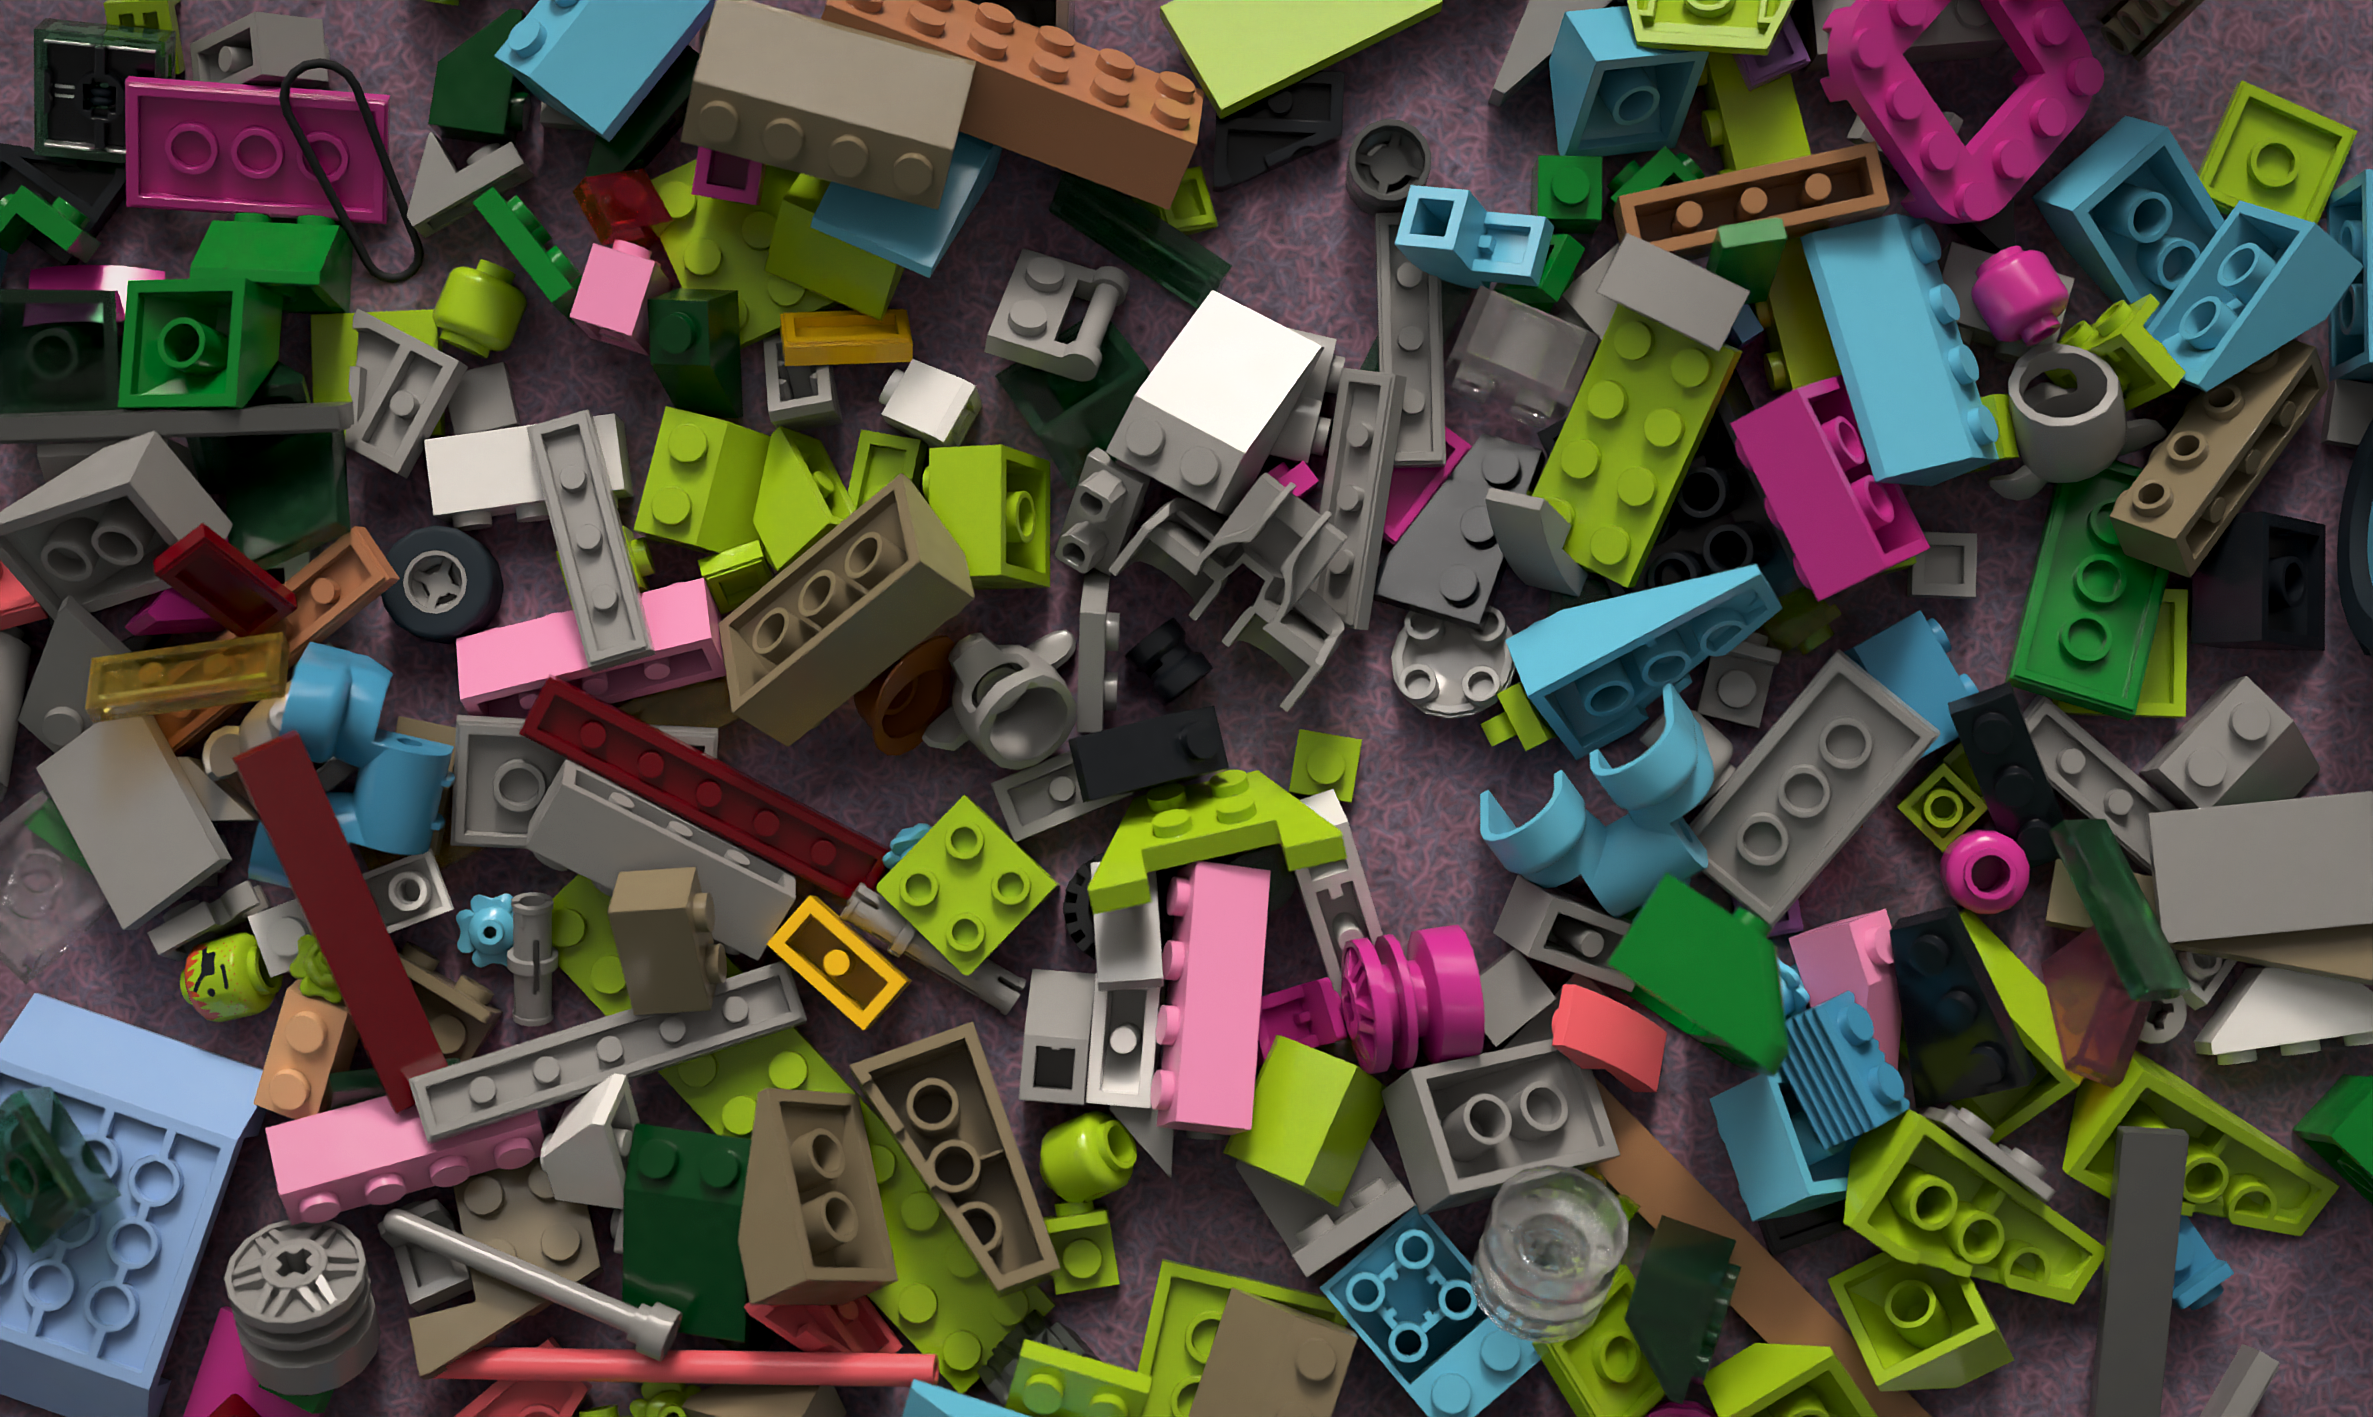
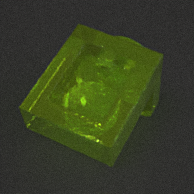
(1801, 622)

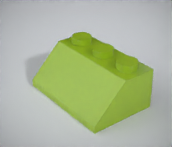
(2033, 1019)

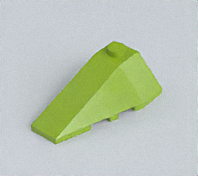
(2229, 1163)
(1951, 1210)

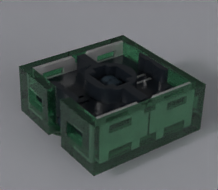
(82, 84)

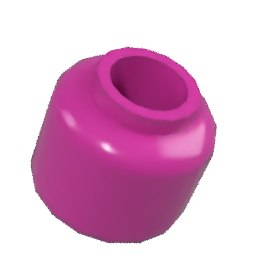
(2019, 295)
(1984, 871)

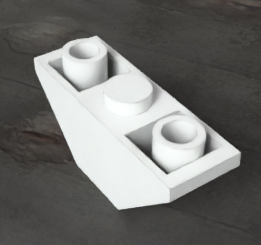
(2286, 1010)

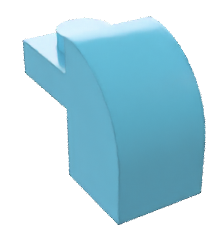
(1465, 245)

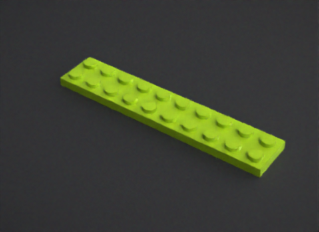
(939, 1291)

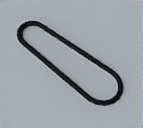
(325, 183)

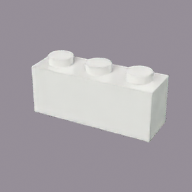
(497, 474)

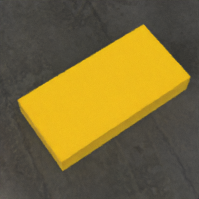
(845, 338)

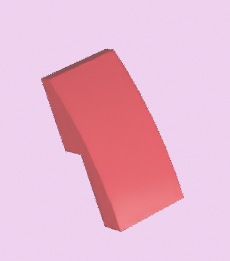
(1608, 1036)

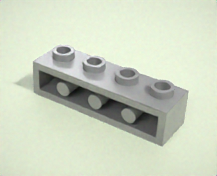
(608, 830)

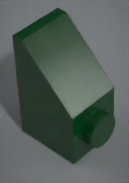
(698, 350)

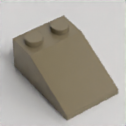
(812, 1203)

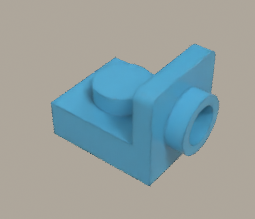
(2196, 1270)

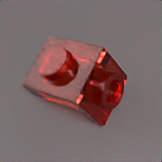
(623, 207)

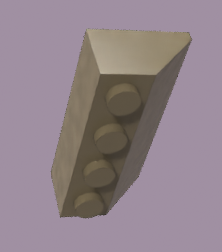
(828, 101)
(843, 613)
(1272, 1362)

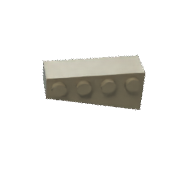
(959, 1142)

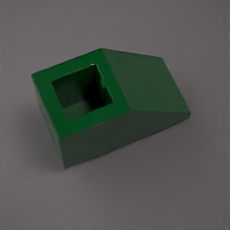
(476, 93)

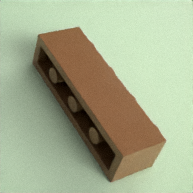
(1803, 191)

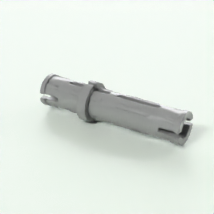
(884, 922)

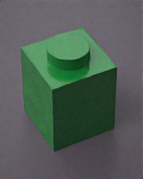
(1568, 192)

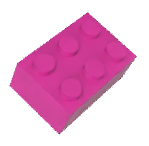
(1824, 490)

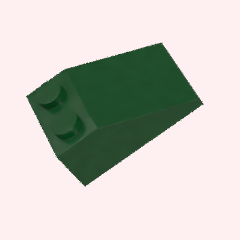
(685, 1227)

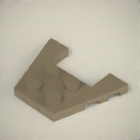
(519, 1217)

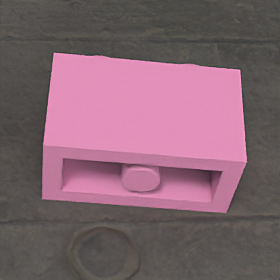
(615, 294)

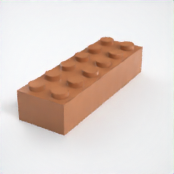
(1051, 94)

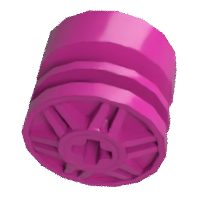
(1422, 997)

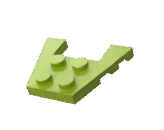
(1204, 822)

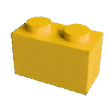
(839, 962)

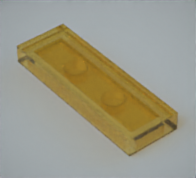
(187, 677)

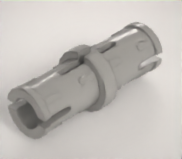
(532, 958)

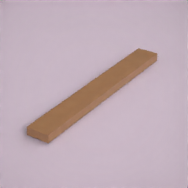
(1765, 1291)

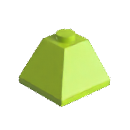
(1919, 1324)
(1785, 1383)

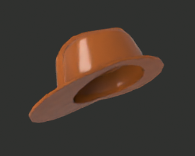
(907, 696)

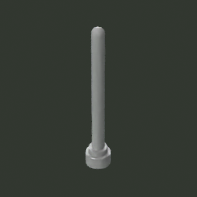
(647, 1326)

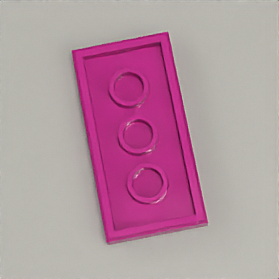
(235, 153)

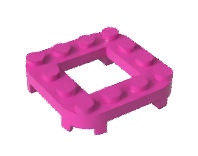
(1944, 176)

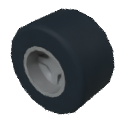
(424, 566)

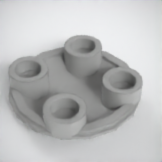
(1451, 667)

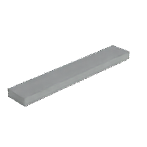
(584, 1056)

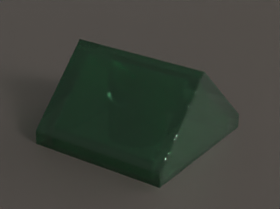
(47, 1168)

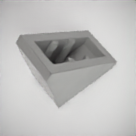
(799, 395)

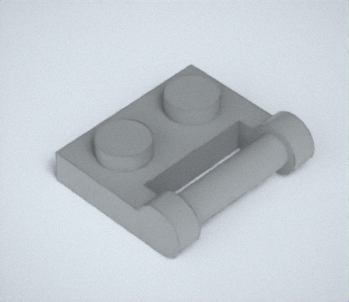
(1037, 307)

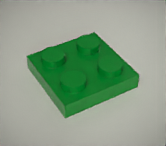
(525, 239)

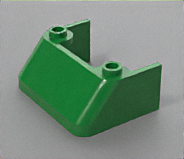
(1707, 975)

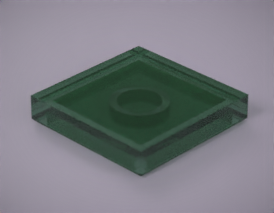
(289, 498)

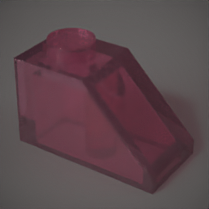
(2092, 1010)

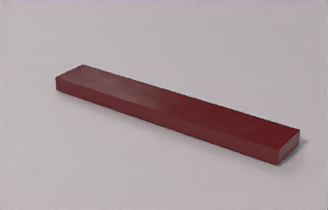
(703, 789)
(341, 914)

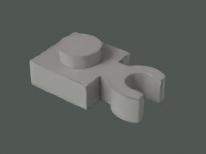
(196, 921)

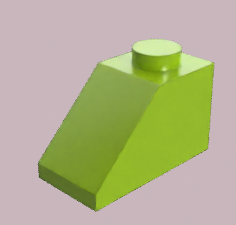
(797, 497)

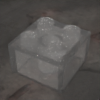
(1519, 358)

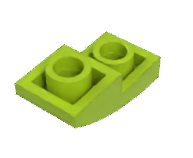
(1945, 799)

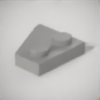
(59, 688)

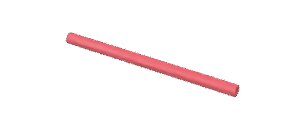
(695, 1367)

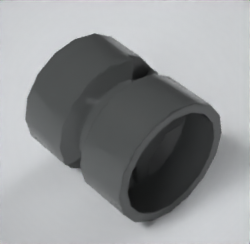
(1384, 165)

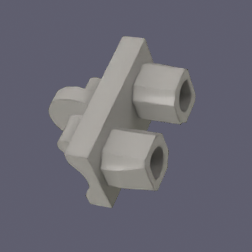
(1101, 514)

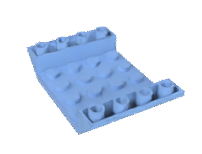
(103, 1302)

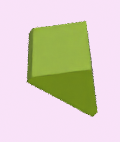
(824, 262)
(1309, 1120)

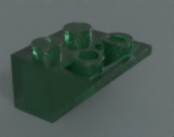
(1682, 1302)

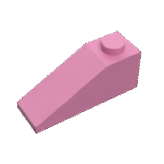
(1857, 958)

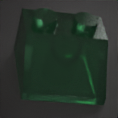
(60, 350)

